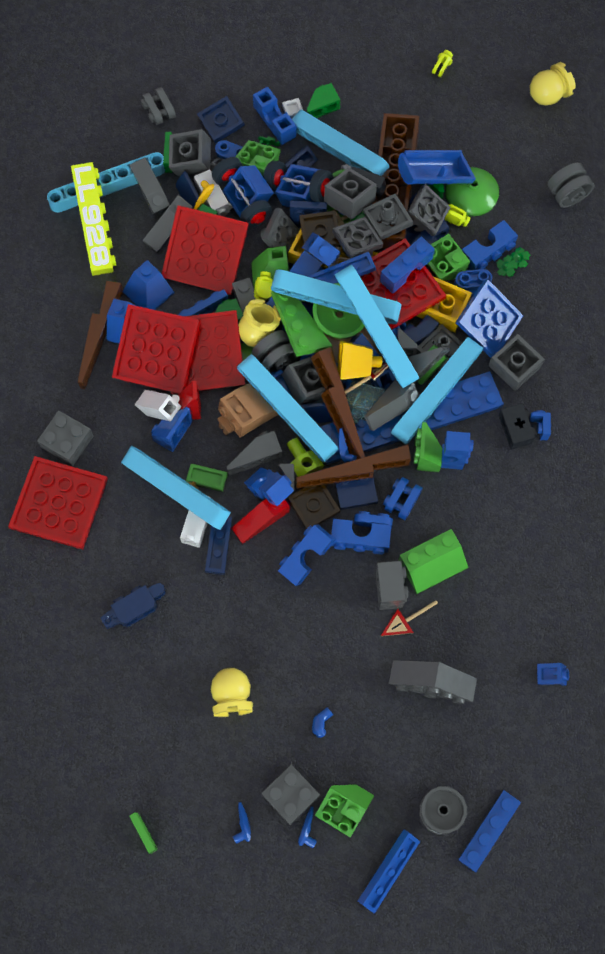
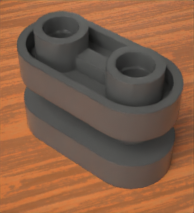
(155, 115)

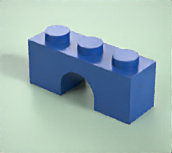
(280, 124)
(502, 239)
(414, 257)
(456, 450)
(269, 485)
(376, 541)
(294, 566)

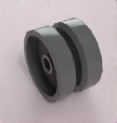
(571, 185)
(275, 351)
(454, 807)

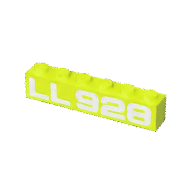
(92, 218)

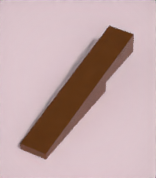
(97, 332)
(336, 400)
(357, 469)

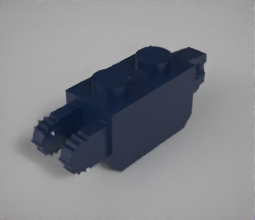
(134, 606)

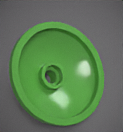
(477, 199)
(334, 326)

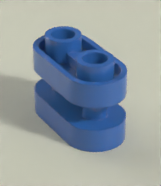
(472, 279)
(400, 487)

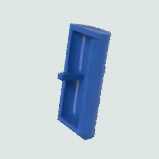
(434, 167)

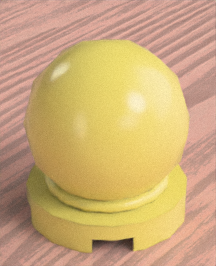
(552, 84)
(257, 322)
(230, 690)

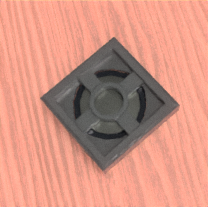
(426, 209)
(357, 238)

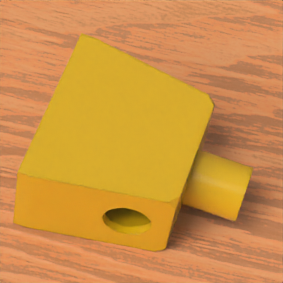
(356, 360)

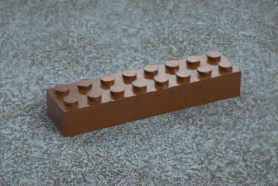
(397, 135)

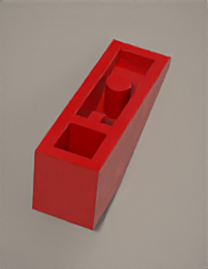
(190, 398)
(259, 519)

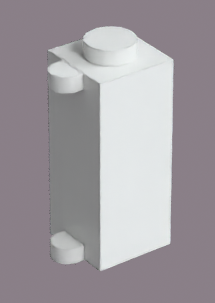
(217, 199)
(158, 405)
(193, 530)

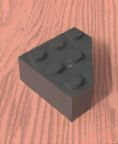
(433, 680)

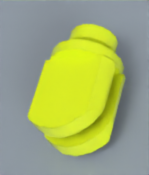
(444, 58)
(457, 216)
(263, 286)

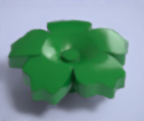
(520, 257)
(507, 266)

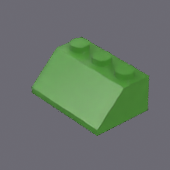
(434, 561)

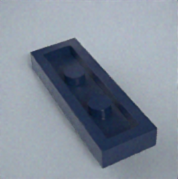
(218, 548)

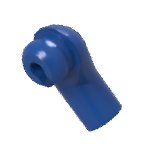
(319, 722)

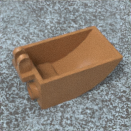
(244, 411)

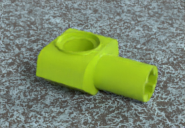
(302, 456)

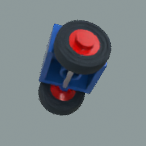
(297, 182)
(244, 189)

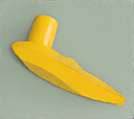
(207, 190)

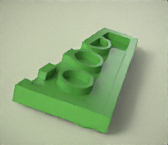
(299, 326)

